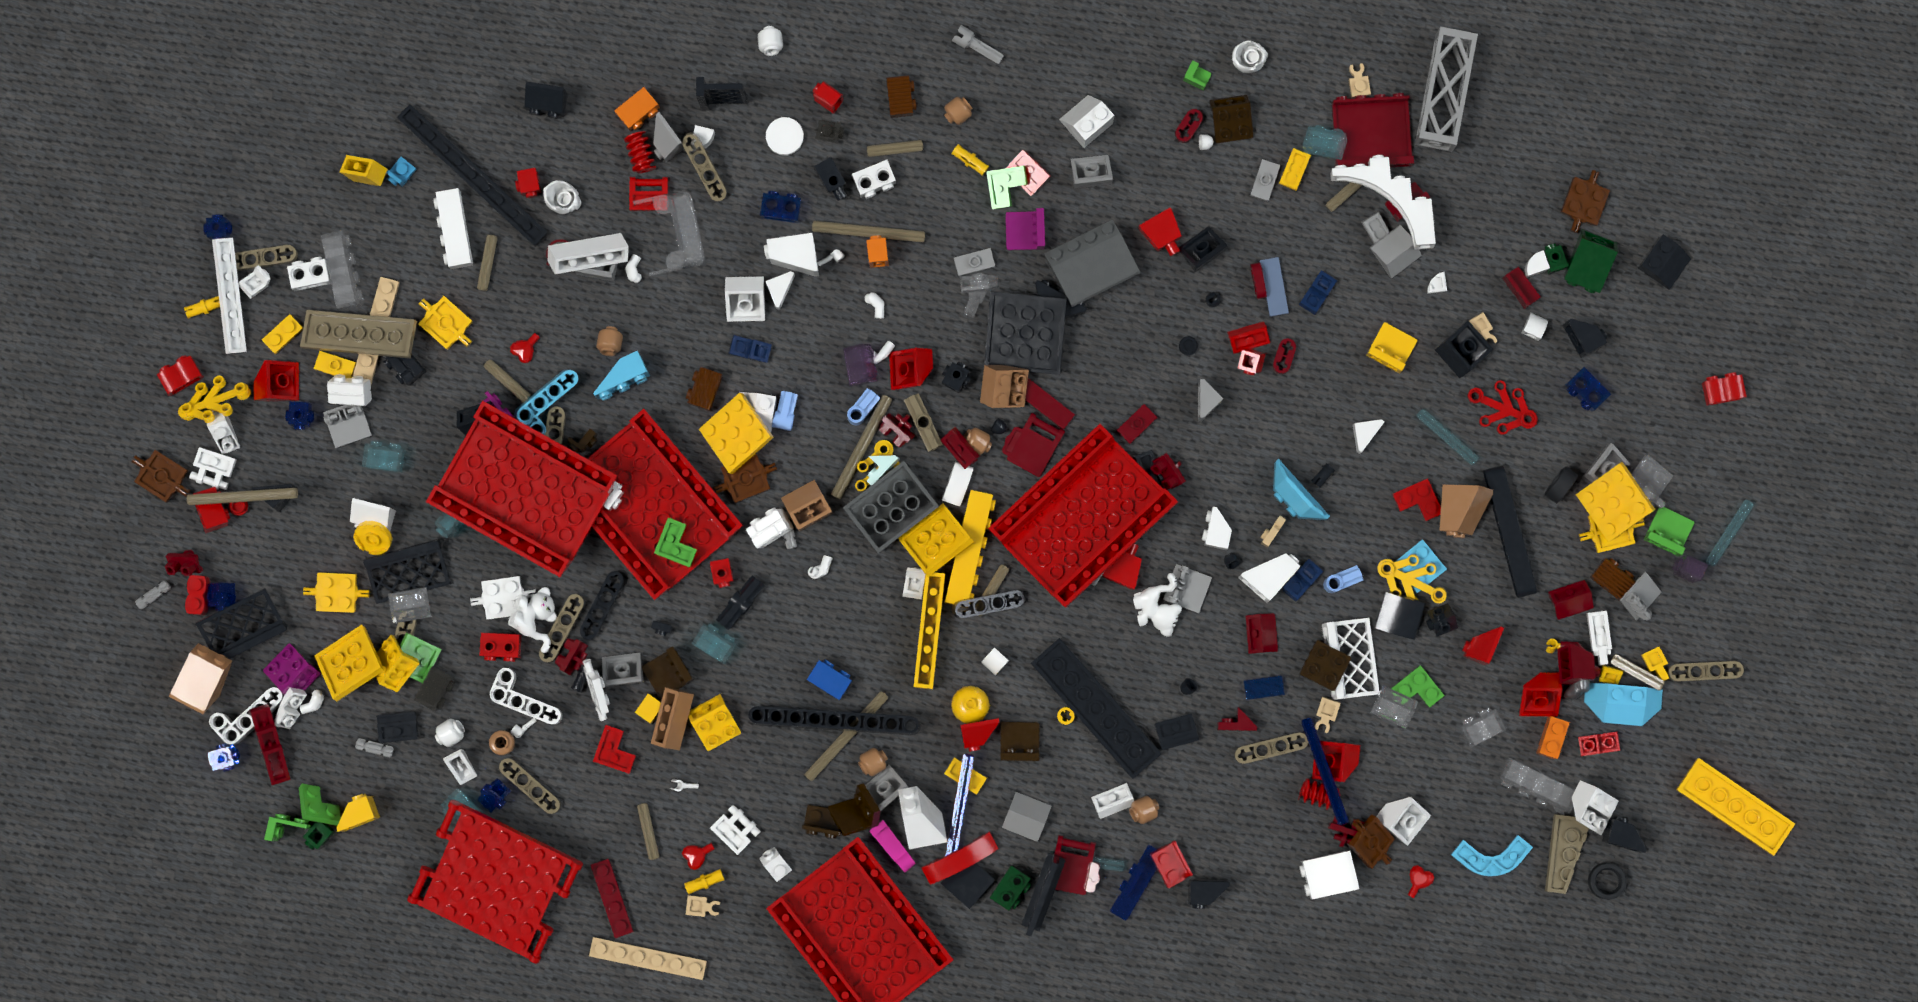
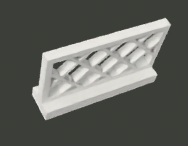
(1332, 638)

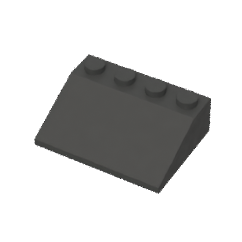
(1092, 263)
(890, 507)

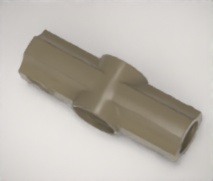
(917, 411)

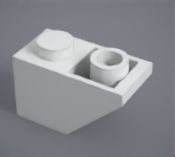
(223, 433)
(1218, 530)

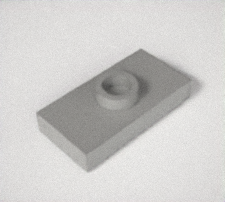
(1265, 180)
(1375, 227)
(974, 262)

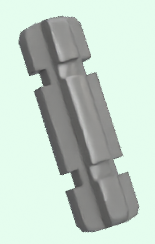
(789, 536)
(153, 594)
(373, 747)

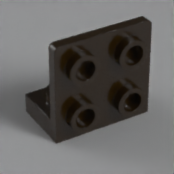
(1232, 118)
(1325, 665)
(667, 671)
(1019, 741)
(857, 813)
(819, 820)

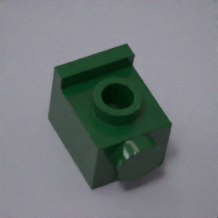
(1555, 265)
(310, 835)

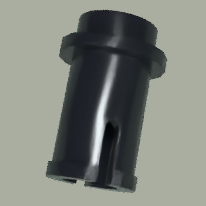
(1323, 475)
(580, 681)

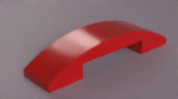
(960, 859)

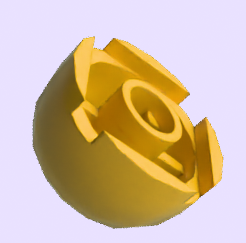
(970, 704)

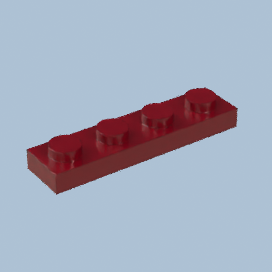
(612, 898)

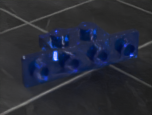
(1134, 887)

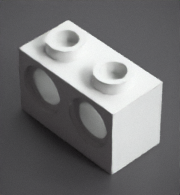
(871, 173)
(309, 279)

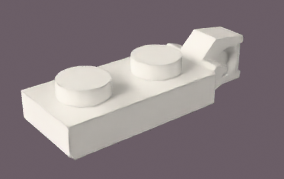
(1599, 635)

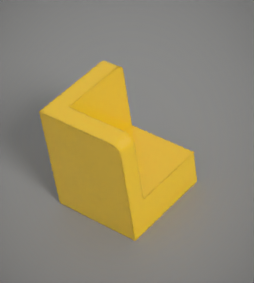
(648, 708)

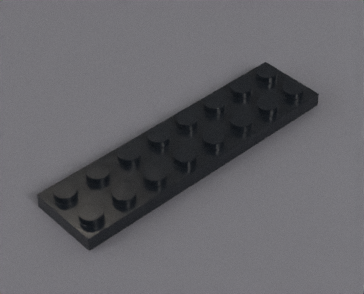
(1096, 708)

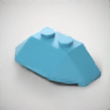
(1295, 496)
(1623, 703)

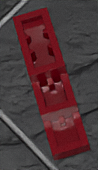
(270, 744)

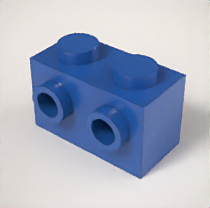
(830, 680)

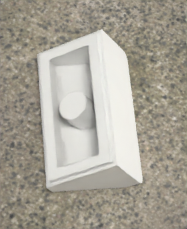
(1113, 800)

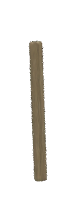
(868, 231)
(861, 447)
(242, 496)
(843, 739)

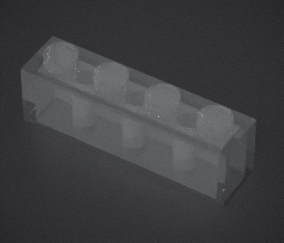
(341, 270)
(1537, 785)

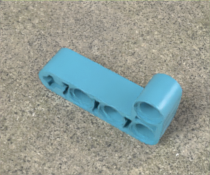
(547, 399)

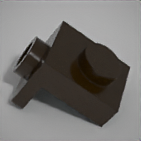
(587, 441)

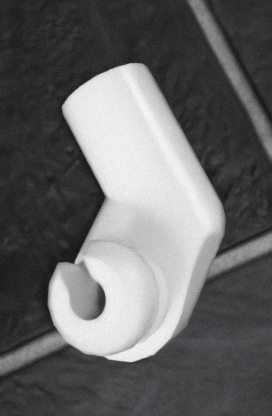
(631, 269)
(877, 302)
(884, 352)
(820, 570)
(314, 704)

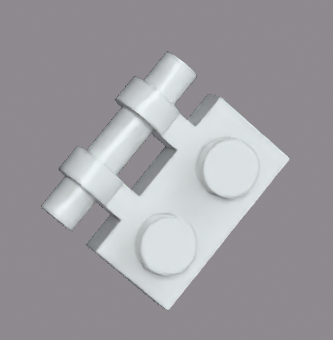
(213, 462)
(731, 834)

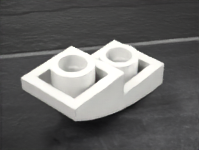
(957, 484)
(287, 711)

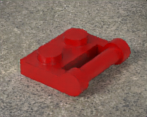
(637, 195)

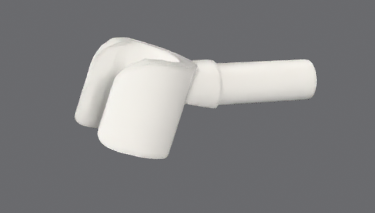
(837, 255)
(518, 731)
(681, 785)

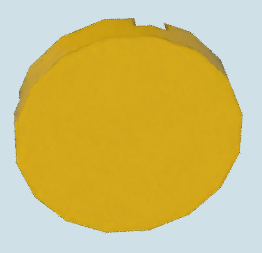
(372, 537)

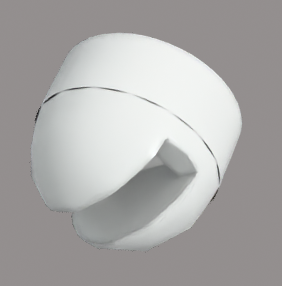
(1205, 142)

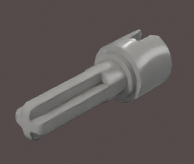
(969, 40)

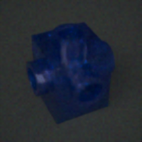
(223, 231)
(295, 410)
(221, 595)
(224, 757)
(494, 795)

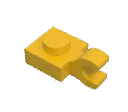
(1655, 661)

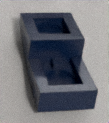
(1318, 292)
(750, 349)
(1302, 580)

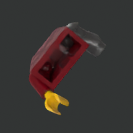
(1575, 667)

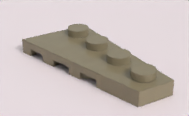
(1564, 852)

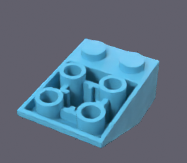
(624, 373)

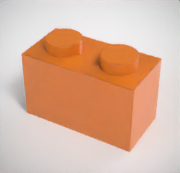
(637, 109)
(877, 251)
(1552, 737)

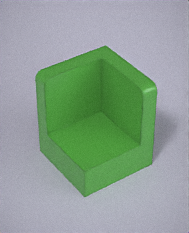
(1197, 76)

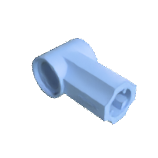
(863, 405)
(784, 414)
(1344, 579)

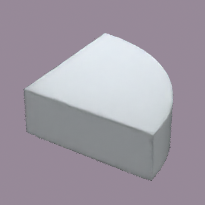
(1437, 284)

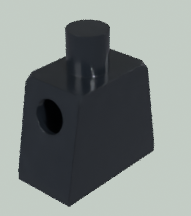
(826, 170)

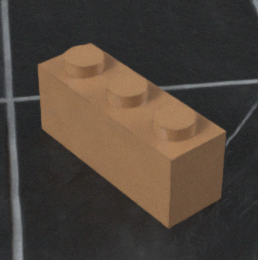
(672, 718)

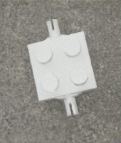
(500, 595)
(596, 687)

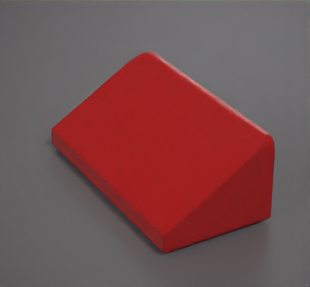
(1248, 337)

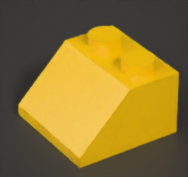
(358, 812)

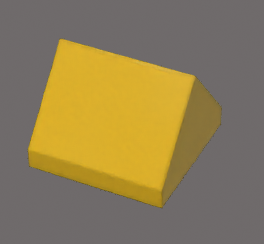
(1610, 675)

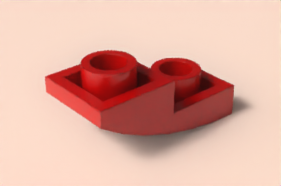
(1599, 743)

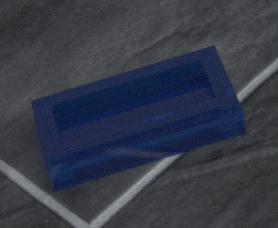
(1264, 687)

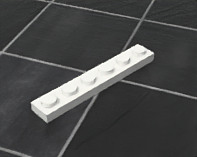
(229, 295)

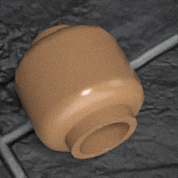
(958, 110)
(609, 341)
(978, 440)
(495, 745)
(872, 762)
(1144, 810)

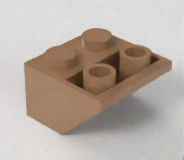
(1004, 386)
(806, 505)

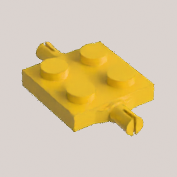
(445, 322)
(1600, 541)
(336, 592)

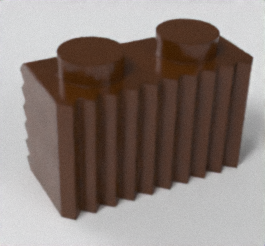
(900, 96)
(704, 388)
(1613, 578)

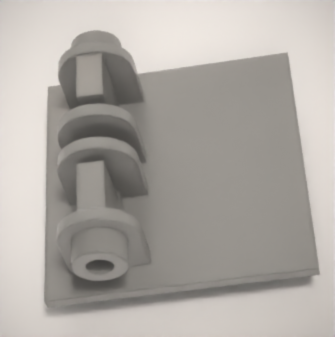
(347, 424)
(1190, 588)
(1640, 597)

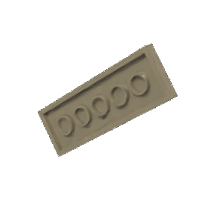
(358, 334)

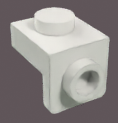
(255, 282)
(614, 499)
(914, 583)
(775, 864)

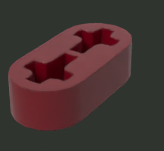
(1185, 123)
(1258, 280)
(1280, 353)

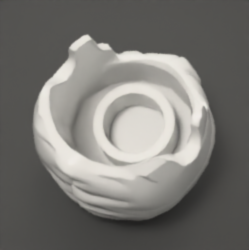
(1249, 56)
(561, 197)

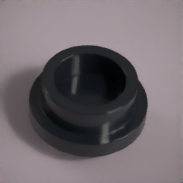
(1188, 345)

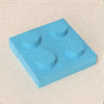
(1425, 556)

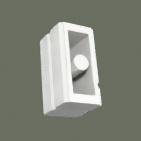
(349, 390)
(769, 528)

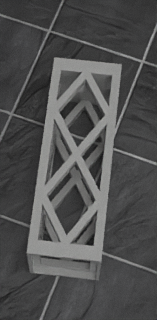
(1453, 38)

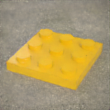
(736, 433)
(1615, 502)
(935, 540)
(349, 663)

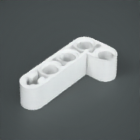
(527, 702)
(237, 724)

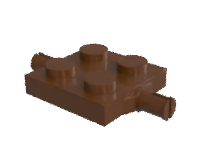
(1585, 201)
(161, 476)
(747, 480)
(1371, 841)

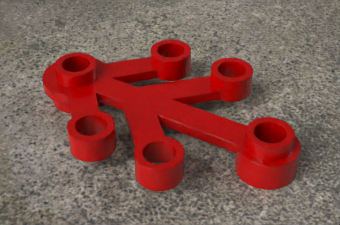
(1505, 409)

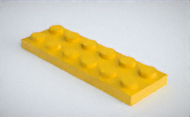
(1735, 806)

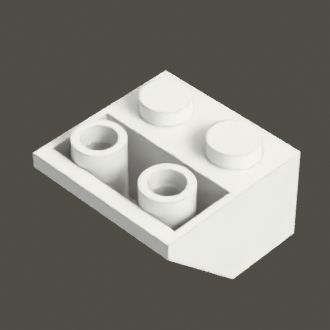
(1592, 806)

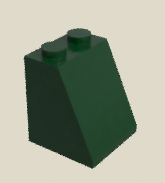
(1591, 261)

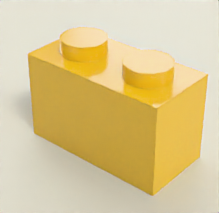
(363, 170)

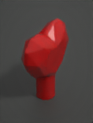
(524, 348)
(696, 855)
(1419, 879)

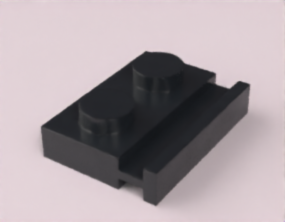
(397, 727)
(1176, 731)

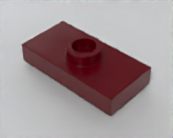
(1136, 424)

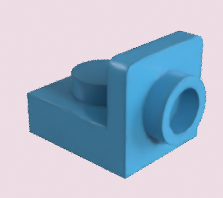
(400, 172)

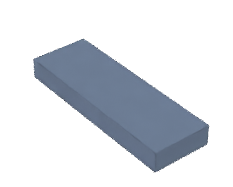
(1274, 286)

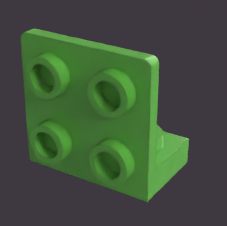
(1669, 531)
(276, 830)

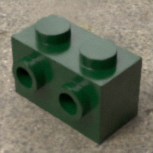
(1010, 888)

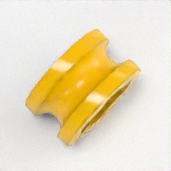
(1059, 717)

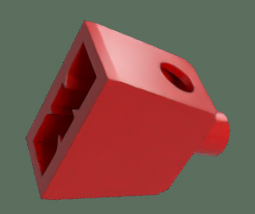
(1162, 232)
(1125, 569)

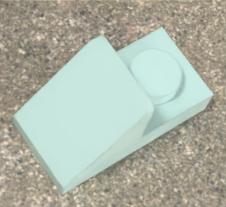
(885, 464)

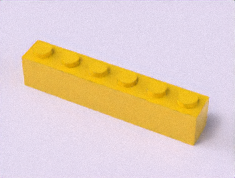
(968, 560)
(929, 631)

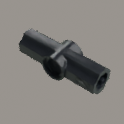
(740, 602)

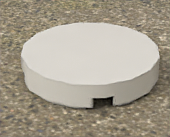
(784, 136)

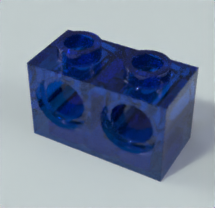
(779, 212)
(1591, 385)

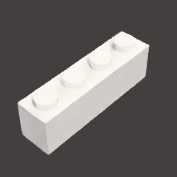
(454, 228)
(587, 253)

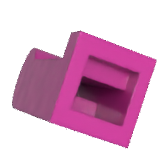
(892, 846)

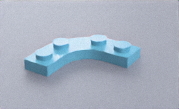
(1494, 865)

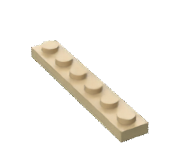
(382, 307)
(648, 958)

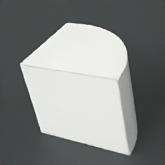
(705, 134)
(1536, 264)
(1535, 326)
(994, 661)

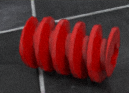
(638, 152)
(1314, 793)

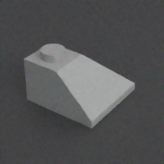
(665, 140)

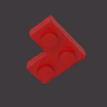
(1420, 494)
(608, 752)

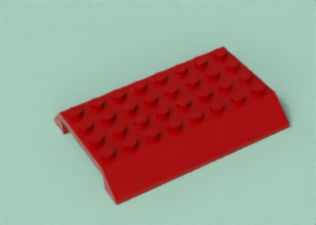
(658, 487)
(523, 490)
(1082, 516)
(859, 930)

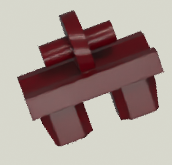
(898, 425)
(1169, 470)
(185, 563)
(575, 657)
(1345, 831)

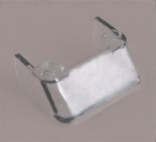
(686, 229)

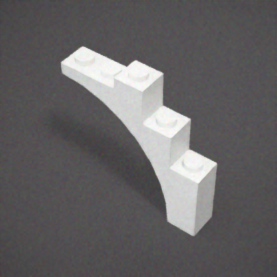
(1377, 177)

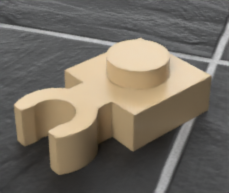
(1359, 85)
(1483, 326)
(1269, 535)
(1327, 711)
(698, 906)

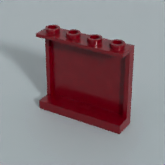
(1374, 128)

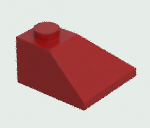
(910, 367)
(277, 381)
(1482, 646)
(1541, 696)
(977, 733)
(1341, 760)

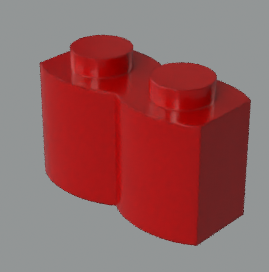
(827, 97)
(179, 375)
(1723, 389)
(197, 601)

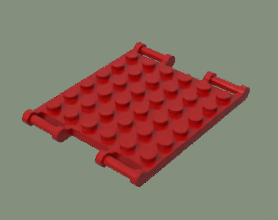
(495, 881)

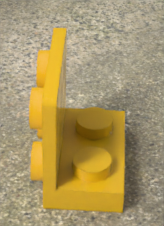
(1391, 347)
(396, 665)
(713, 722)

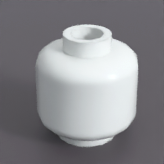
(770, 41)
(449, 732)

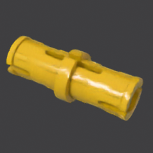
(970, 159)
(203, 306)
(704, 881)

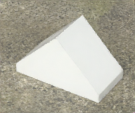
(779, 288)
(1365, 432)
(460, 766)

